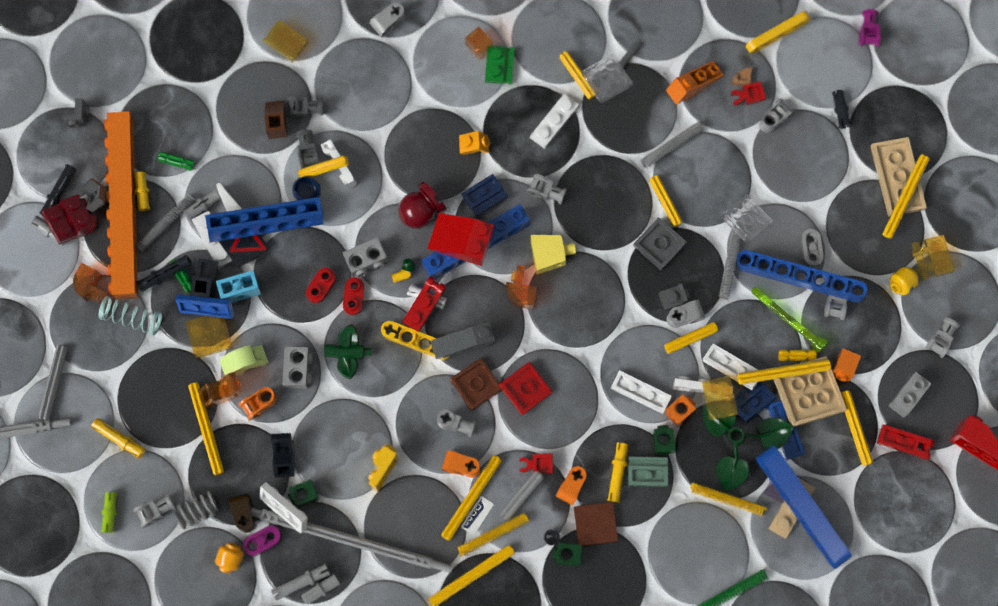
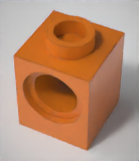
(846, 365)
(676, 417)

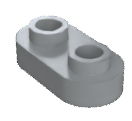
(814, 248)

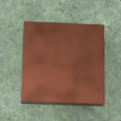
(476, 384)
(595, 524)

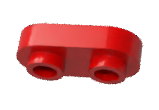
(321, 285)
(353, 295)

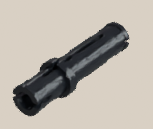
(68, 172)
(146, 282)

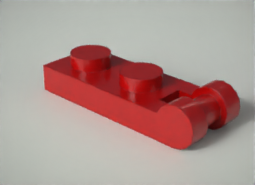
(424, 304)
(905, 442)

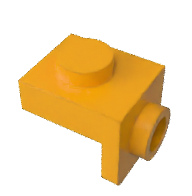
(474, 142)

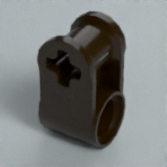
(241, 509)

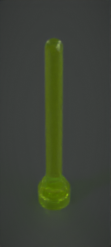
(817, 342)

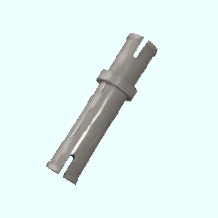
(300, 582)

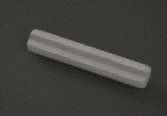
(522, 495)

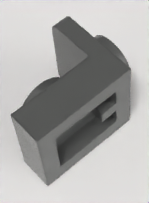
(674, 297)

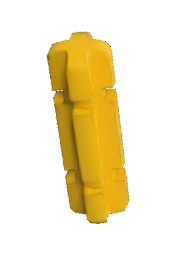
(797, 355)

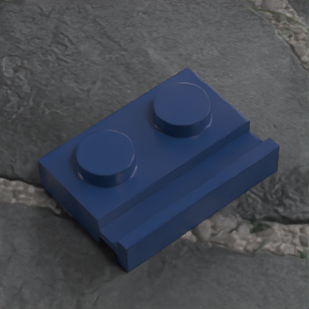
(484, 195)
(751, 403)

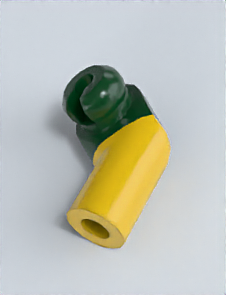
(406, 271)

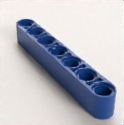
(807, 283)
(803, 507)

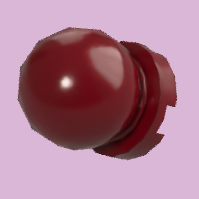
(419, 207)

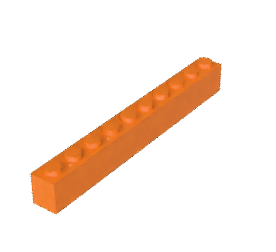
(121, 205)

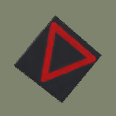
(244, 249)

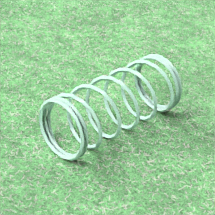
(102, 315)

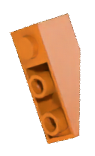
(693, 82)

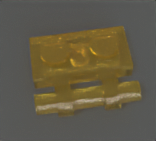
(938, 255)

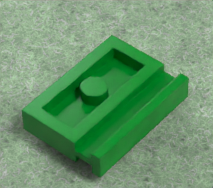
(499, 65)

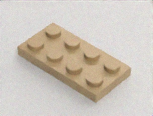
(894, 166)

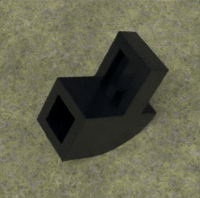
(204, 282)
(283, 455)

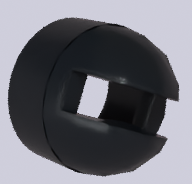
(551, 541)

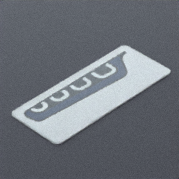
(477, 515)

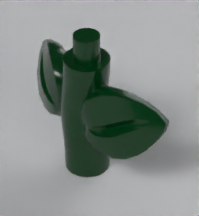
(347, 351)

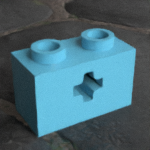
(239, 287)

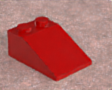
(461, 238)
(977, 440)

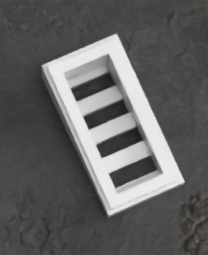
(228, 201)

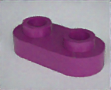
(261, 540)

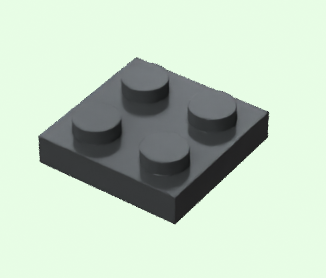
(659, 243)

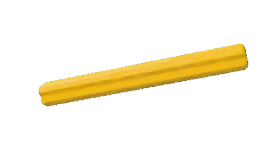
(906, 196)
(783, 371)
(206, 430)
(471, 498)
(471, 575)

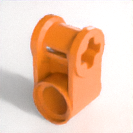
(257, 404)
(457, 464)
(570, 488)

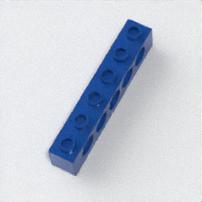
(264, 219)
(504, 227)

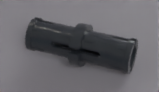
(841, 109)

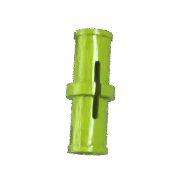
(109, 512)

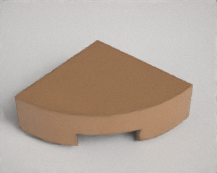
(742, 77)

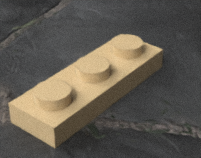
(785, 518)

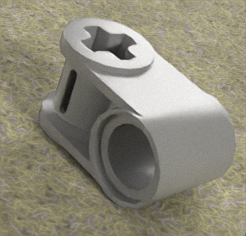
(386, 21)
(777, 115)
(688, 313)

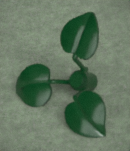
(730, 470)

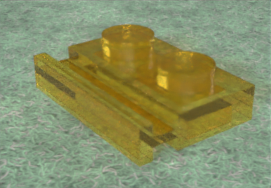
(285, 41)
(719, 397)

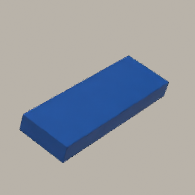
(205, 306)
(793, 447)

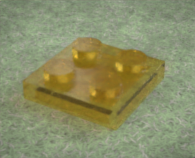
(208, 335)

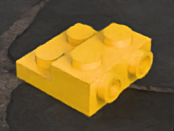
(384, 461)

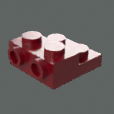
(69, 219)

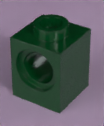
(659, 448)
(311, 497)
(576, 554)

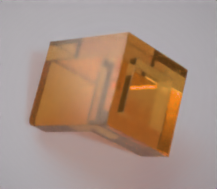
(478, 42)

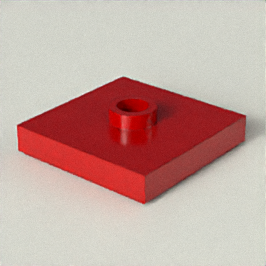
(525, 388)

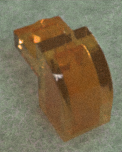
(85, 284)
(520, 295)
(220, 391)

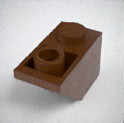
(275, 119)

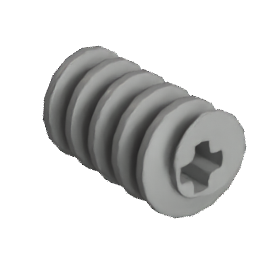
(196, 510)

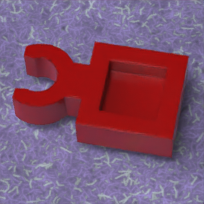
(751, 93)
(541, 462)

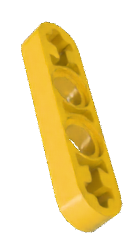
(778, 32)
(414, 343)

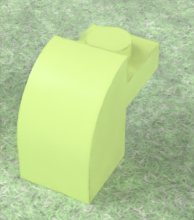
(243, 359)

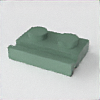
(648, 471)

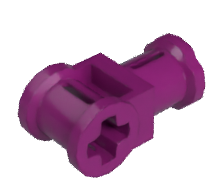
(869, 30)

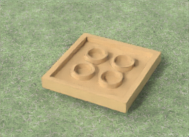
(810, 396)

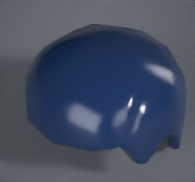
(306, 188)

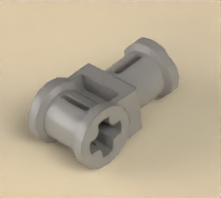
(546, 189)
(836, 306)
(941, 340)
(456, 424)
(154, 510)

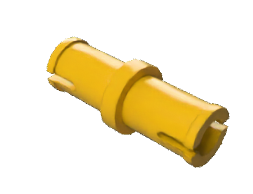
(141, 191)

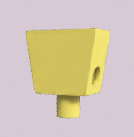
(550, 252)

